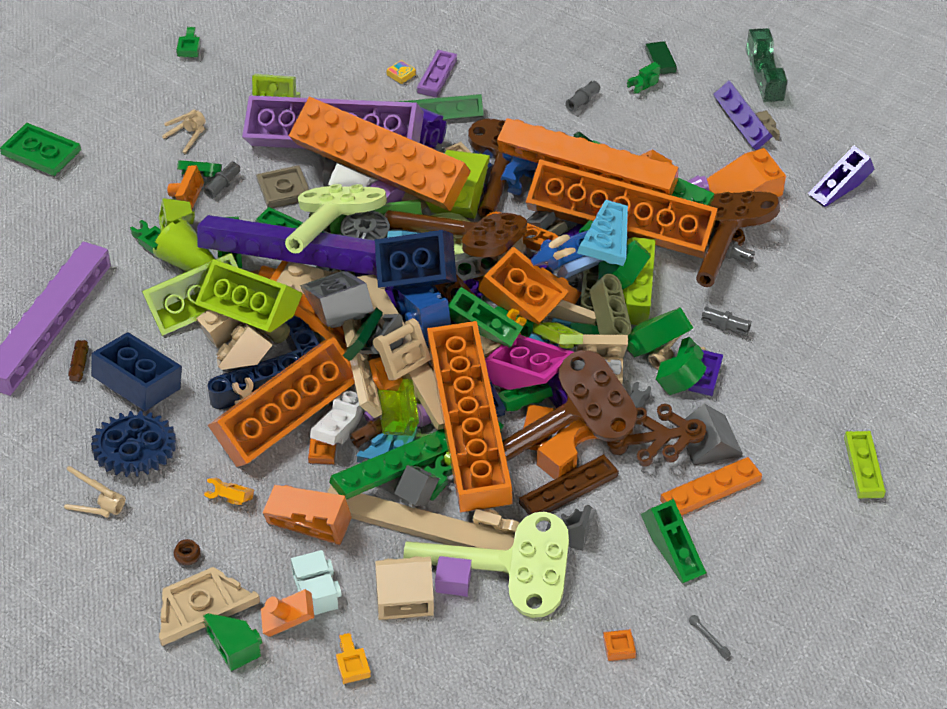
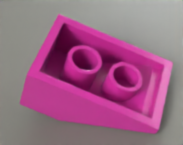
(524, 363)

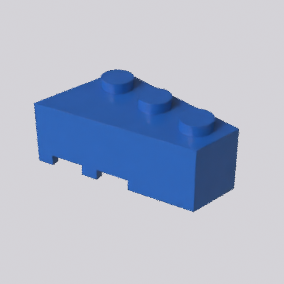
(424, 307)

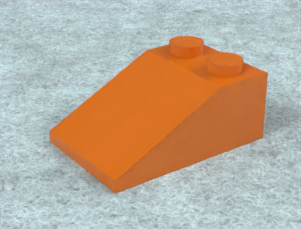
(750, 172)
(521, 286)

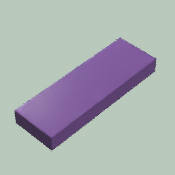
(437, 73)

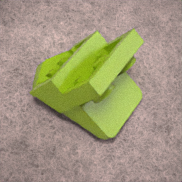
(274, 86)

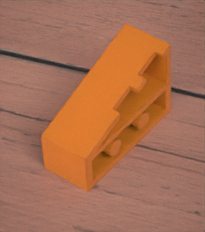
(308, 512)

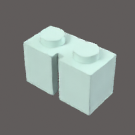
(314, 574)

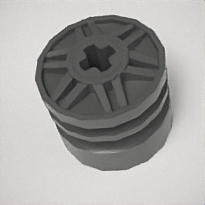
(365, 225)

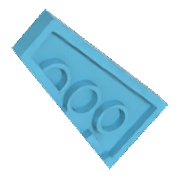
(607, 234)

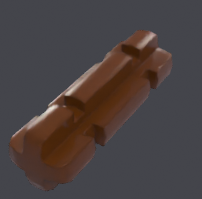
(78, 360)

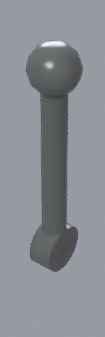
(724, 651)

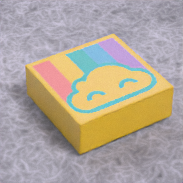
(401, 72)

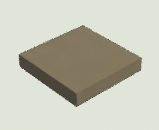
(282, 186)

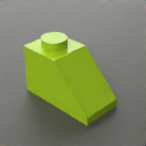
(172, 210)

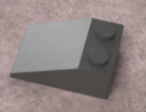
(338, 298)

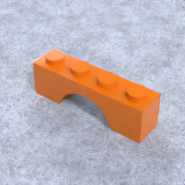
(560, 453)

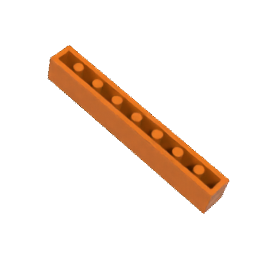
(538, 143)

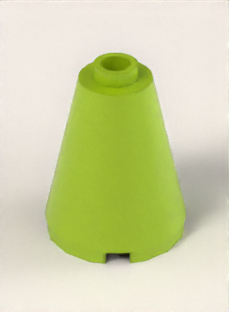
(180, 248)

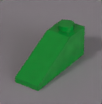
(491, 322)
(658, 331)
(673, 540)

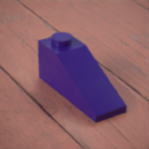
(843, 177)

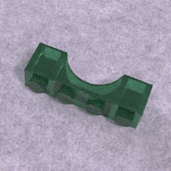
(770, 80)

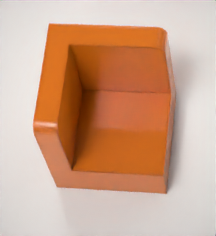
(380, 377)

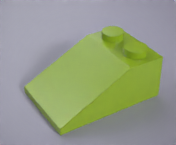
(470, 195)

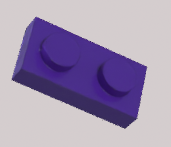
(708, 381)

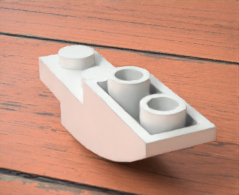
(340, 420)

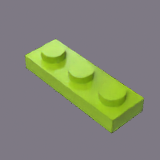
(558, 334)
(864, 464)

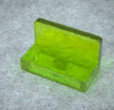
(399, 410)

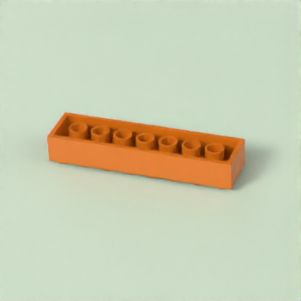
(380, 153)
(651, 214)
(469, 417)

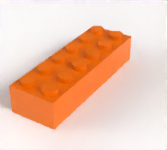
(283, 402)

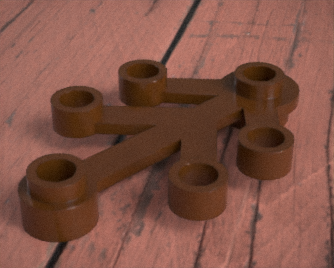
(661, 436)

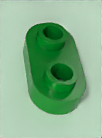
(208, 169)

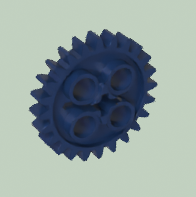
(133, 443)

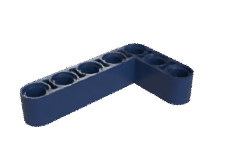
(300, 340)

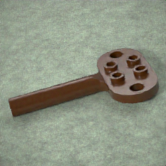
(490, 129)
(734, 212)
(485, 238)
(593, 398)

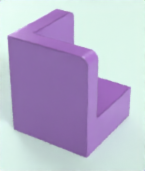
(453, 576)

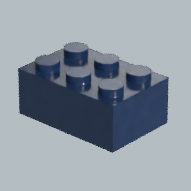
(415, 260)
(136, 371)

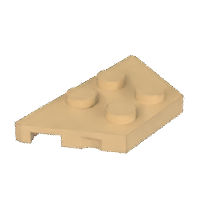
(196, 596)

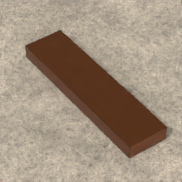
(569, 486)

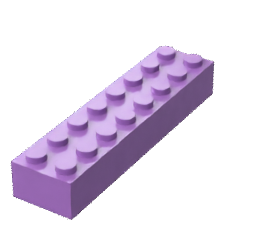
(272, 118)

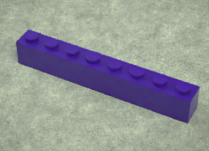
(269, 242)

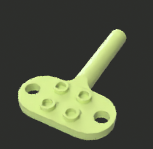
(329, 204)
(533, 563)

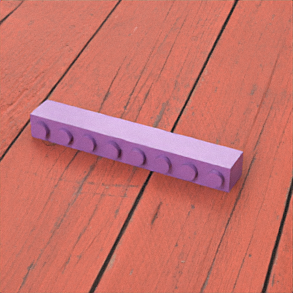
(50, 313)

